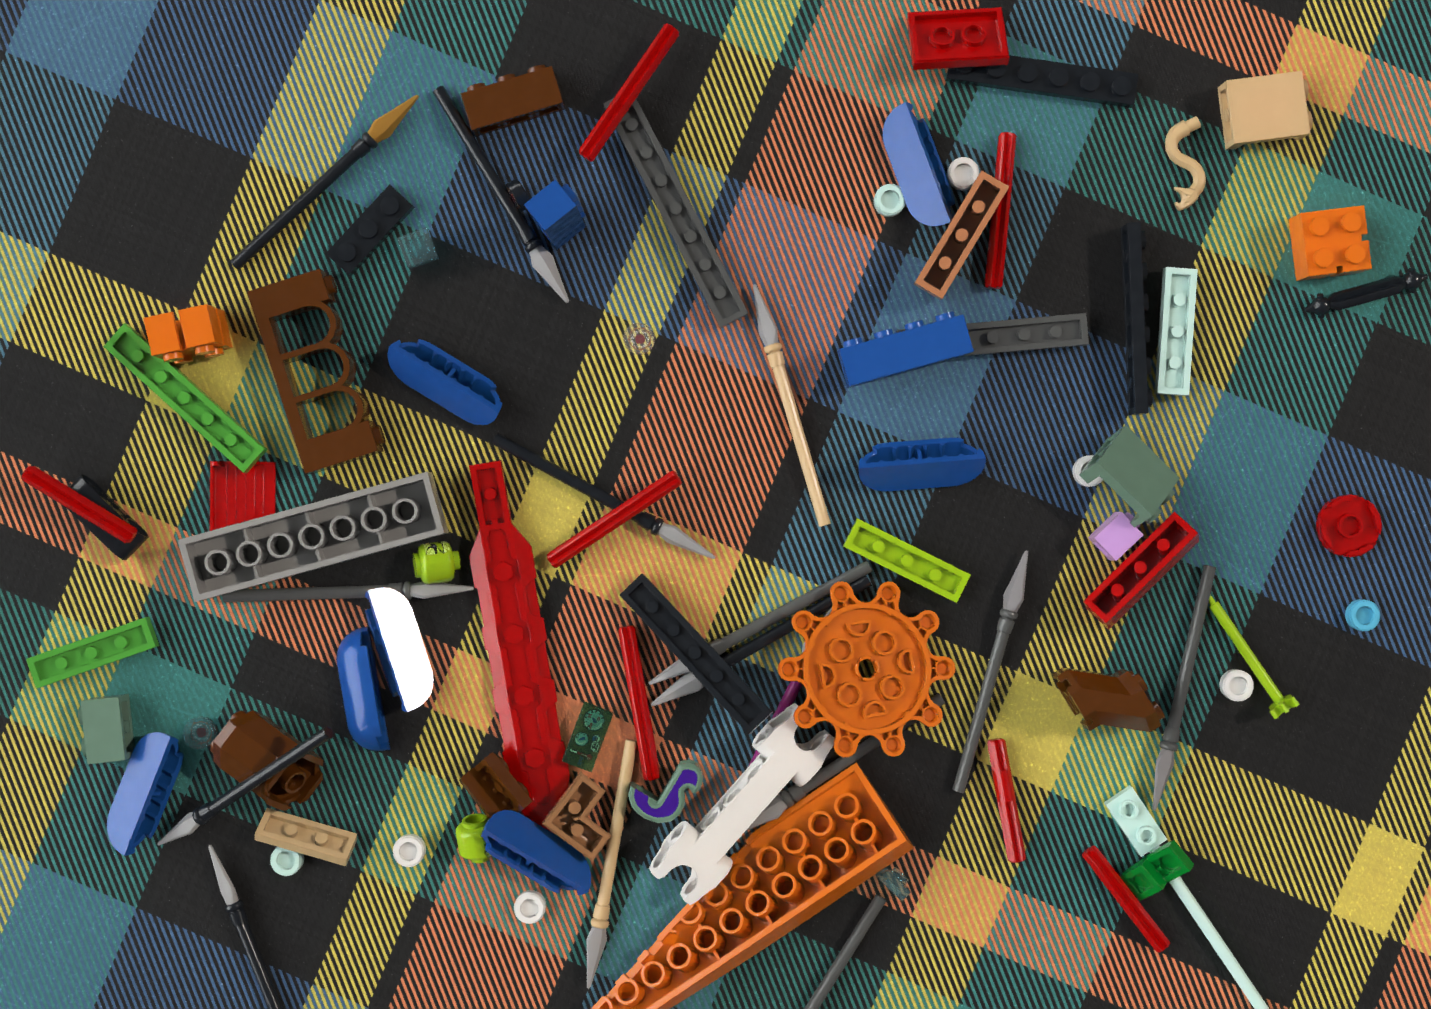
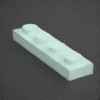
(1176, 331)

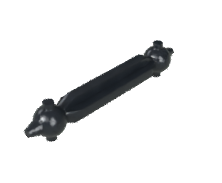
(1366, 293)

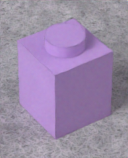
(1116, 535)

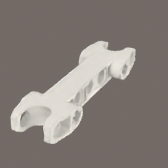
(707, 844)

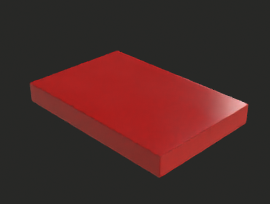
(957, 38)

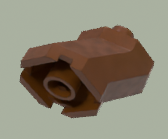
(1109, 699)
(254, 741)

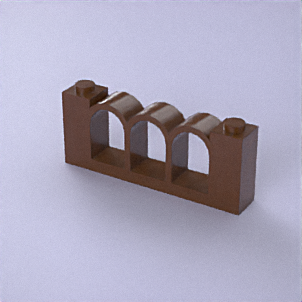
(293, 297)

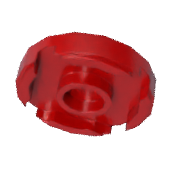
(1348, 525)

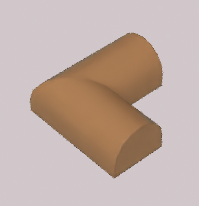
(570, 819)

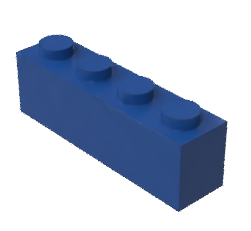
(557, 213)
(906, 350)

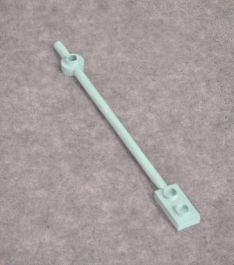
(1146, 837)

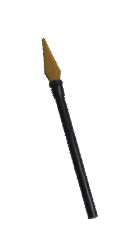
(380, 129)

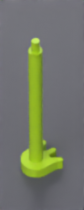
(1281, 703)

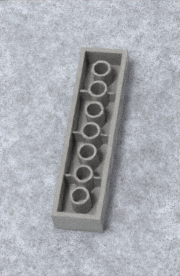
(313, 536)

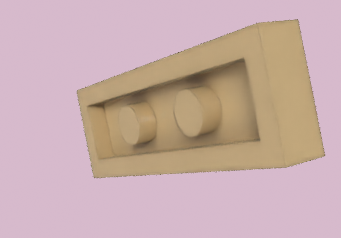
(306, 836)

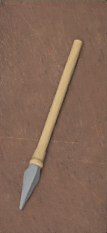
(769, 335)
(597, 937)

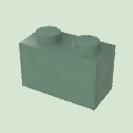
(106, 728)

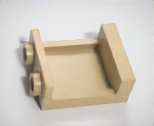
(1264, 109)

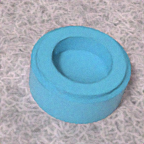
(1362, 615)

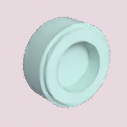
(889, 200)
(286, 861)

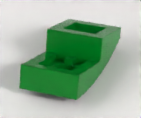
(1156, 870)

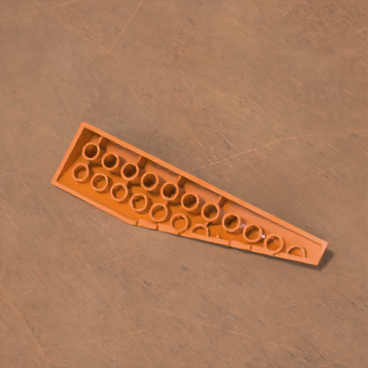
(774, 885)

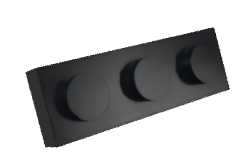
(370, 230)

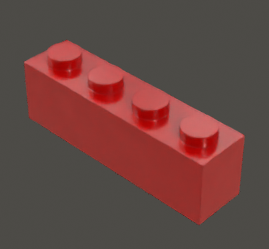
(1141, 570)

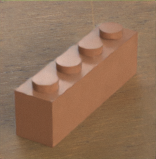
(961, 235)

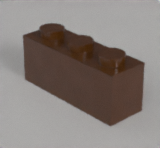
(512, 100)

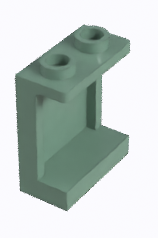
(1133, 474)

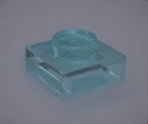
(418, 248)
(895, 882)

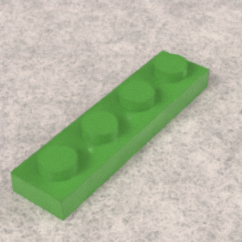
(92, 652)

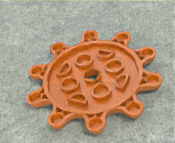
(900, 661)

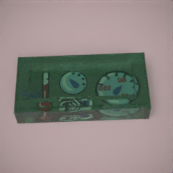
(587, 736)

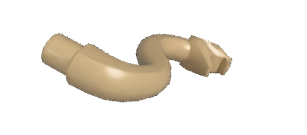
(1173, 137)

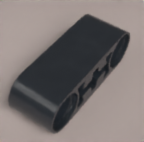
(90, 490)

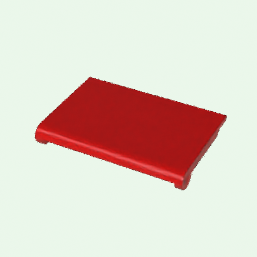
(241, 495)

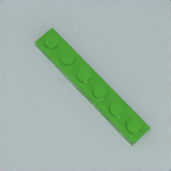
(186, 399)

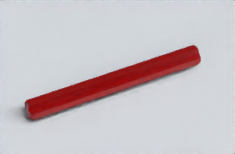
(629, 92)
(1000, 217)
(614, 519)
(639, 703)

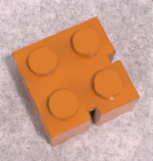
(1329, 241)
(198, 332)

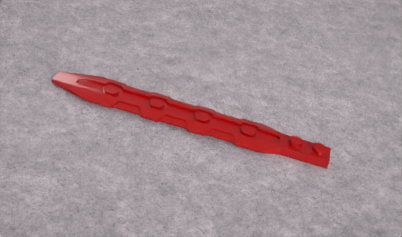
(516, 646)

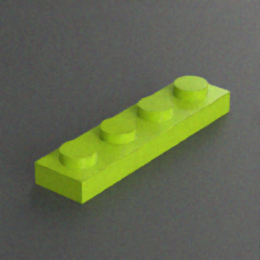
(906, 560)

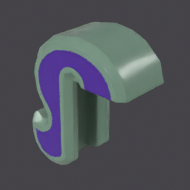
(672, 798)

